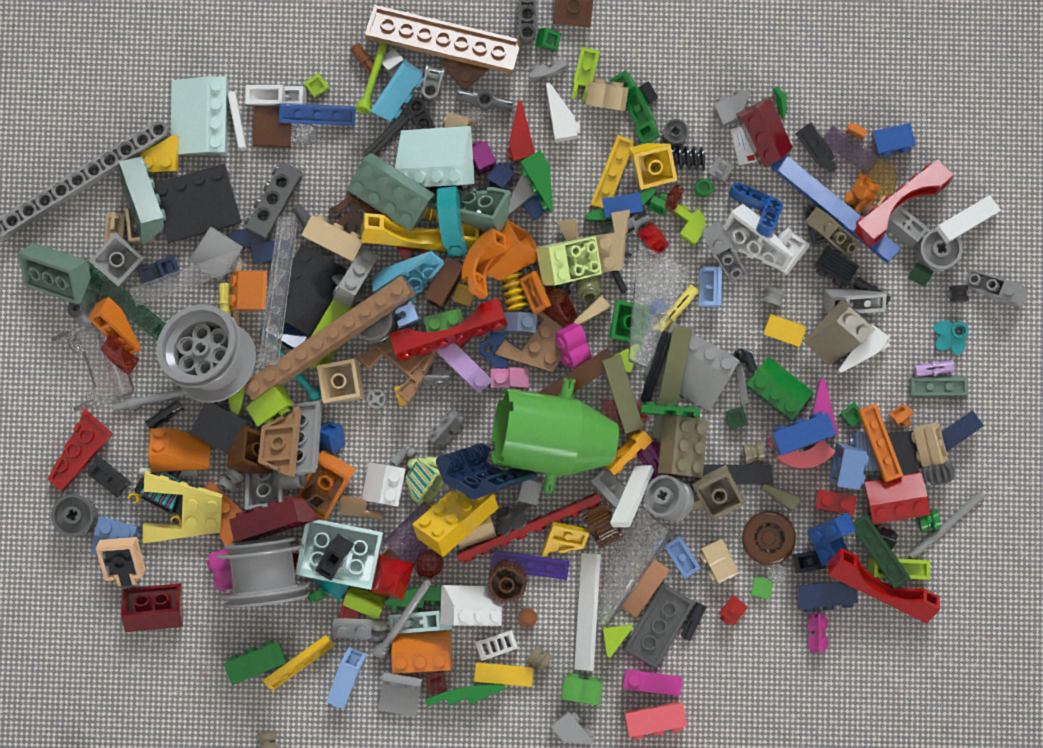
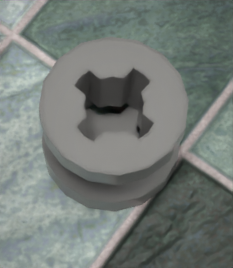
(773, 296)
(375, 396)

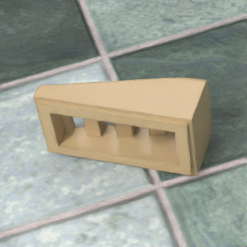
(594, 310)

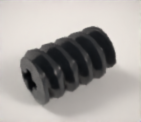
(689, 158)

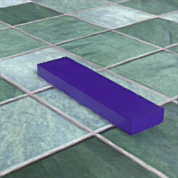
(535, 564)

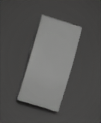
(541, 72)

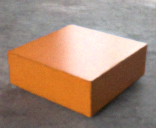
(856, 131)

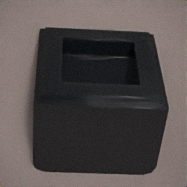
(648, 93)

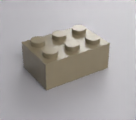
(683, 446)

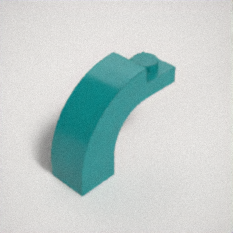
(450, 221)

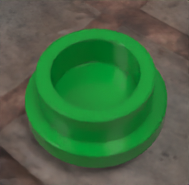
(703, 188)

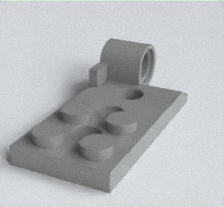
(309, 446)

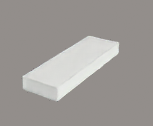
(237, 121)

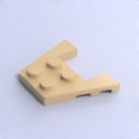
(610, 245)

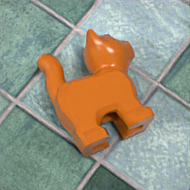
(863, 191)

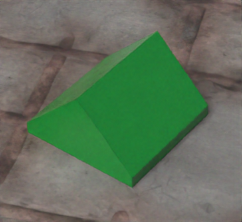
(621, 321)

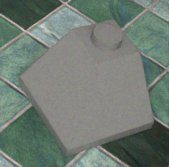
(117, 259)

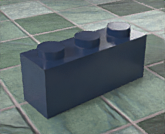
(825, 596)

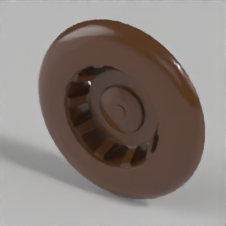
(769, 538)

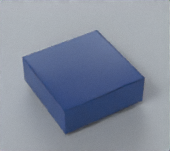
(534, 208)

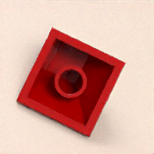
(391, 577)

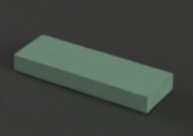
(938, 386)

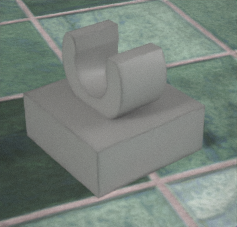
(720, 169)

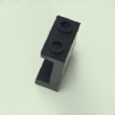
(218, 426)

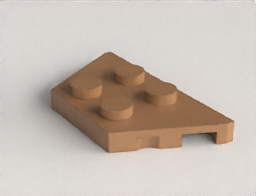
(280, 443)

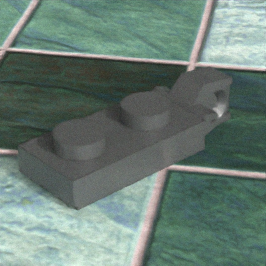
(635, 222)

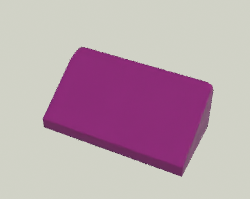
(650, 456)

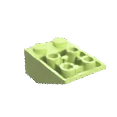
(569, 261)

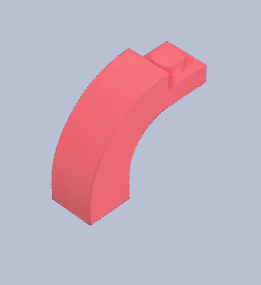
(805, 459)

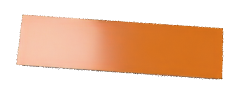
(880, 442)

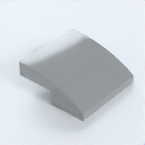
(213, 245)

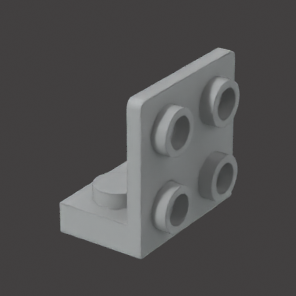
(400, 694)

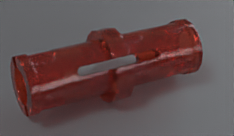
(674, 198)

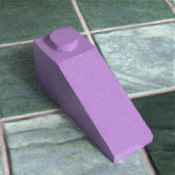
(465, 367)

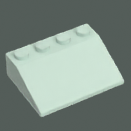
(200, 115)
(437, 156)
(359, 565)

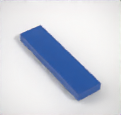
(317, 114)

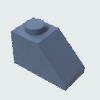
(520, 323)

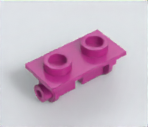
(819, 642)

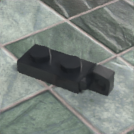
(817, 147)

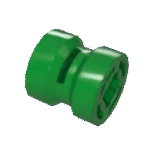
(929, 521)

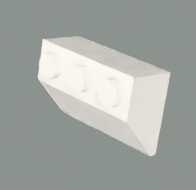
(469, 606)

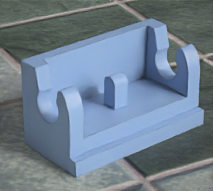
(710, 286)
(408, 316)

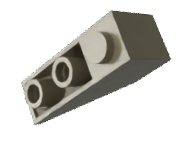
(832, 232)

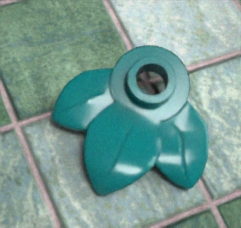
(948, 337)

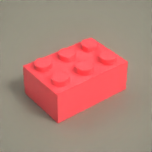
(655, 720)

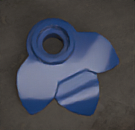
(494, 341)

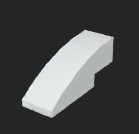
(274, 94)

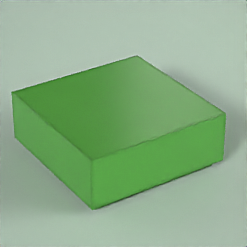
(761, 588)

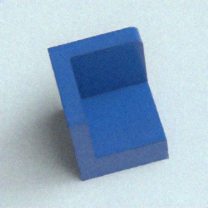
(331, 437)

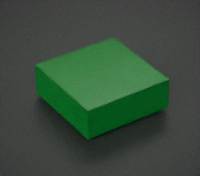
(851, 415)

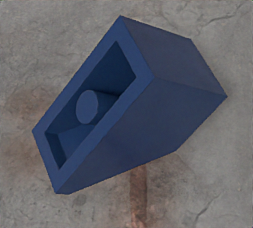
(501, 176)

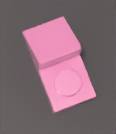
(510, 378)

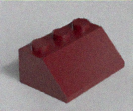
(764, 132)
(152, 607)

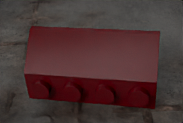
(271, 519)

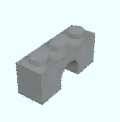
(355, 277)

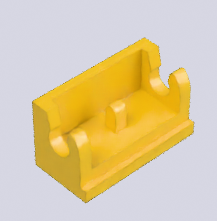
(784, 330)

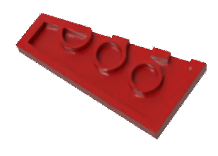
(83, 445)

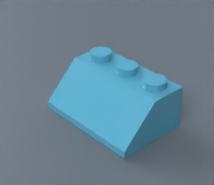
(398, 91)

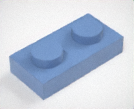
(682, 557)

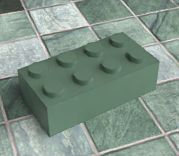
(390, 191)

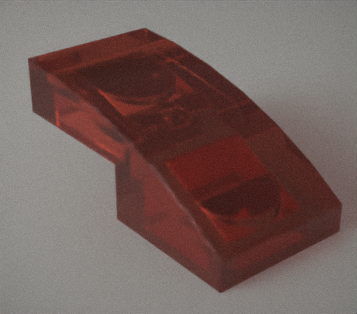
(115, 352)
(436, 682)

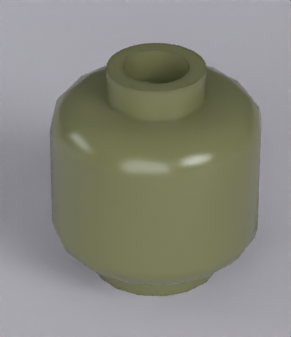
(588, 289)

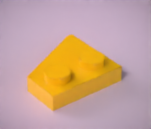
(163, 156)

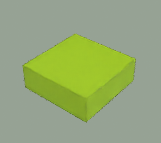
(316, 86)

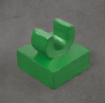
(658, 204)

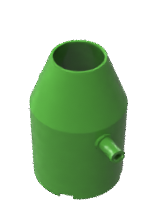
(551, 434)

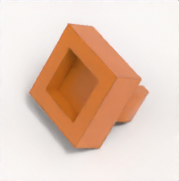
(901, 415)

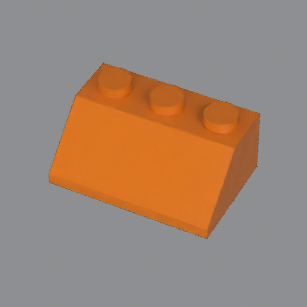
(422, 652)

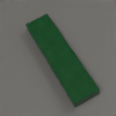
(880, 551)

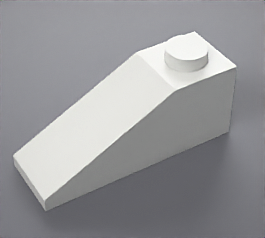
(562, 119)
(871, 346)

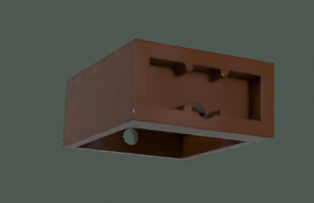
(445, 283)

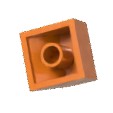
(247, 291)

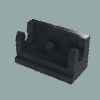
(108, 477)

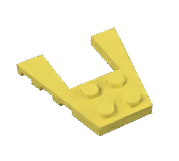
(199, 510)

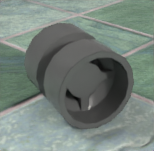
(675, 132)

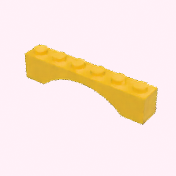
(383, 231)

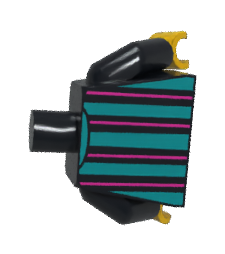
(168, 502)

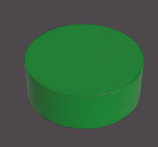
(317, 596)

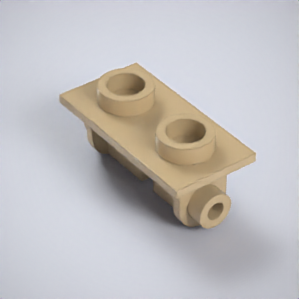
(114, 223)

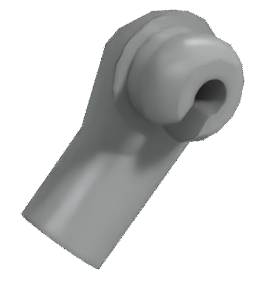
(407, 451)

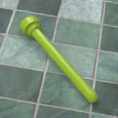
(364, 104)

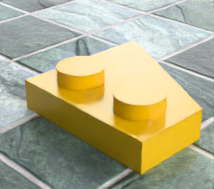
(564, 538)

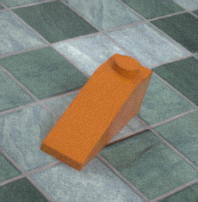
(111, 320)

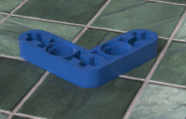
(763, 203)

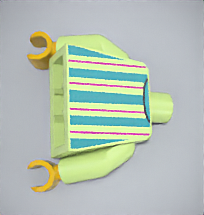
(424, 480)

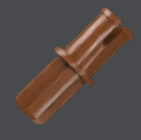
(363, 58)

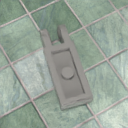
(359, 629)

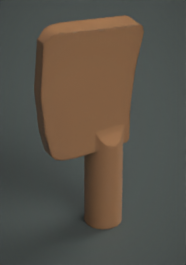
(357, 507)

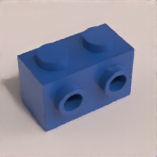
(893, 140)

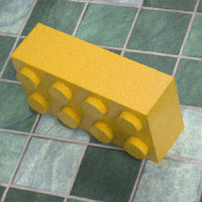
(453, 520)

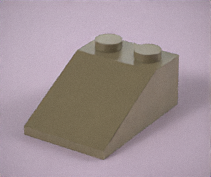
(839, 333)

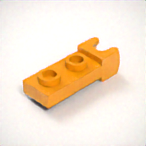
(637, 441)

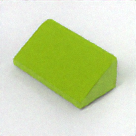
(364, 602)

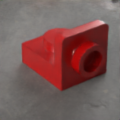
(732, 610)

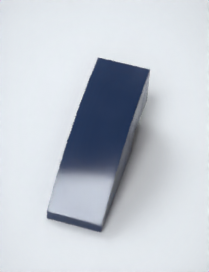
(961, 429)

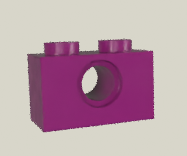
(483, 158)

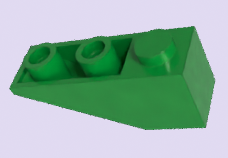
(539, 174)

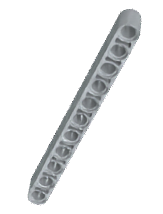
(88, 179)

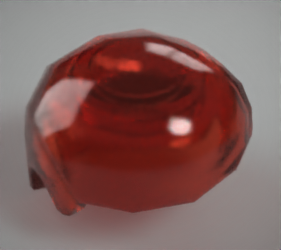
(428, 563)

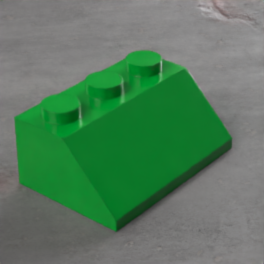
(779, 389)

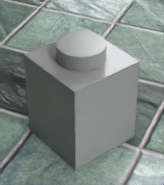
(530, 491)

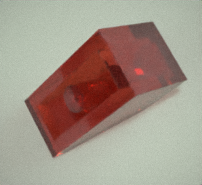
(561, 307)

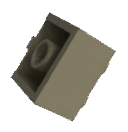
(708, 498)

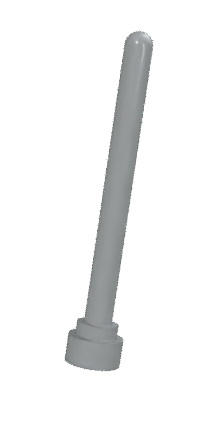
(382, 650)

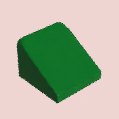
(547, 39)

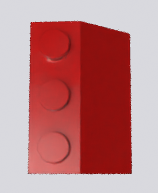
(897, 498)

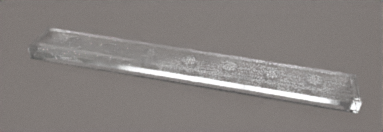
(278, 291)

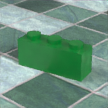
(255, 661)

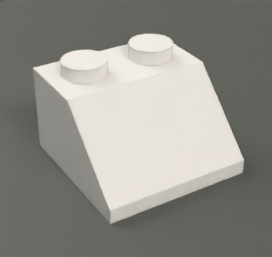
(384, 484)

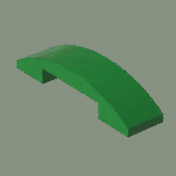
(638, 109)
(598, 215)

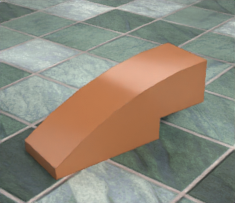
(645, 588)

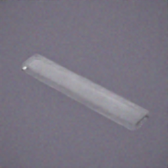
(186, 277)

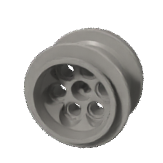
(194, 340)
(262, 572)

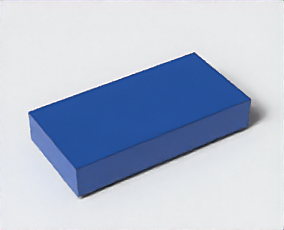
(624, 202)

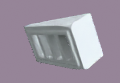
(512, 641)

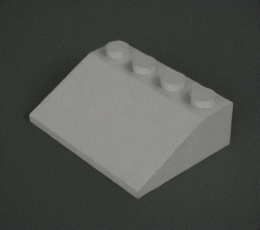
(704, 373)

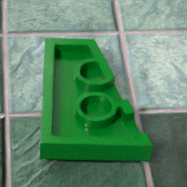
(651, 408)

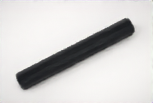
(656, 366)

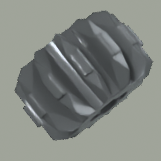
(938, 474)

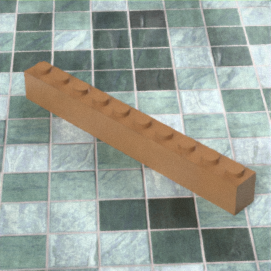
(331, 337)

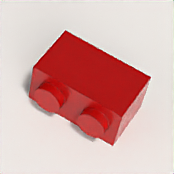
(834, 502)

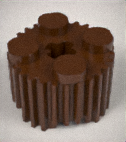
(600, 527)
(507, 571)

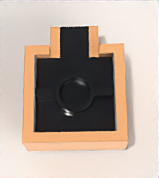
(121, 560)

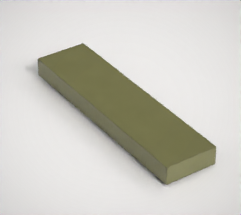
(622, 394)

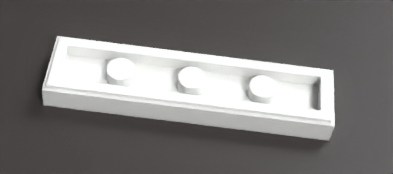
(968, 219)
(632, 496)

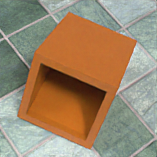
(519, 254)

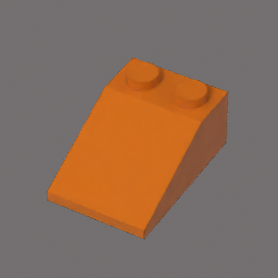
(177, 451)
(333, 477)

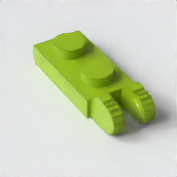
(585, 70)

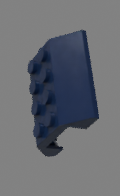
(474, 476)

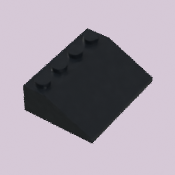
(197, 203)
(310, 289)

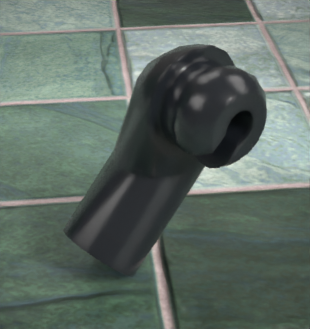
(747, 358)

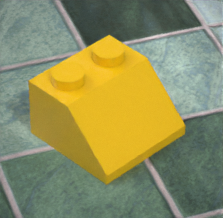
(653, 164)

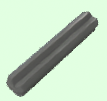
(387, 135)

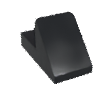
(807, 562)

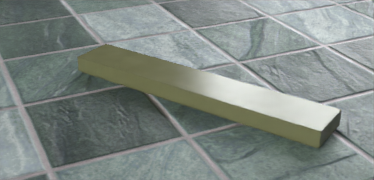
(673, 373)

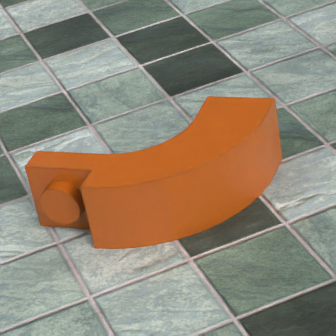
(478, 259)

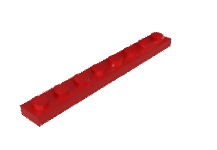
(537, 524)

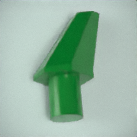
(781, 101)

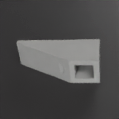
(724, 251)
(997, 288)

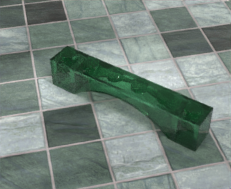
(140, 315)

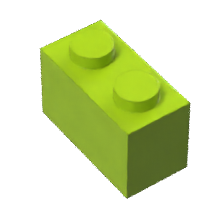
(270, 406)

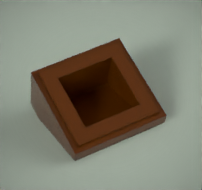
(315, 496)

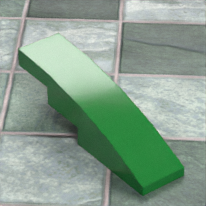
(472, 693)

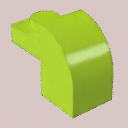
(695, 224)

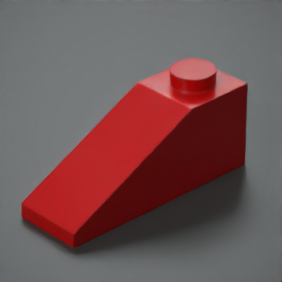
(520, 139)

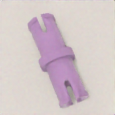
(947, 366)

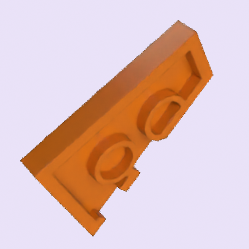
(229, 511)

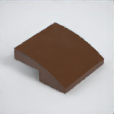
(267, 129)

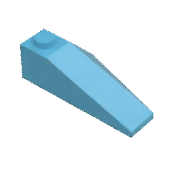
(416, 271)

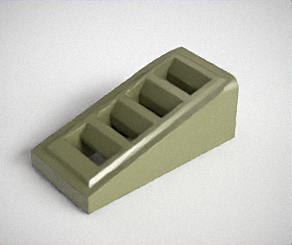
(784, 498)

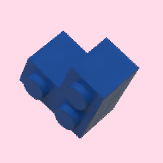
(828, 536)

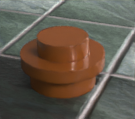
(527, 617)

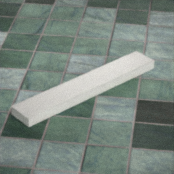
(587, 612)

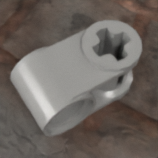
(432, 80)

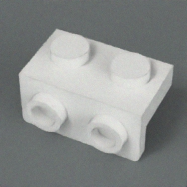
(795, 245)

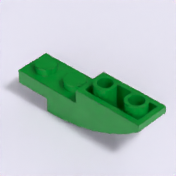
(433, 596)

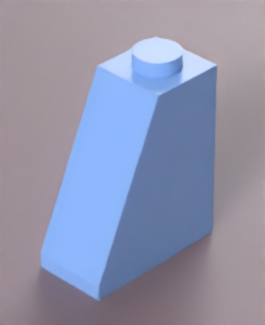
(346, 677)

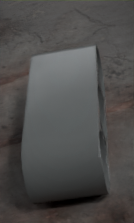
(527, 24)

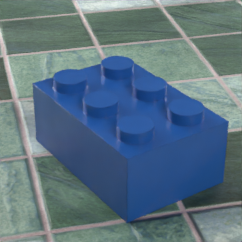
(802, 433)

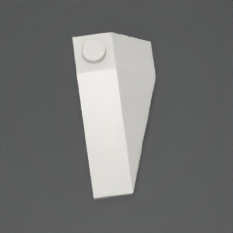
(742, 232)

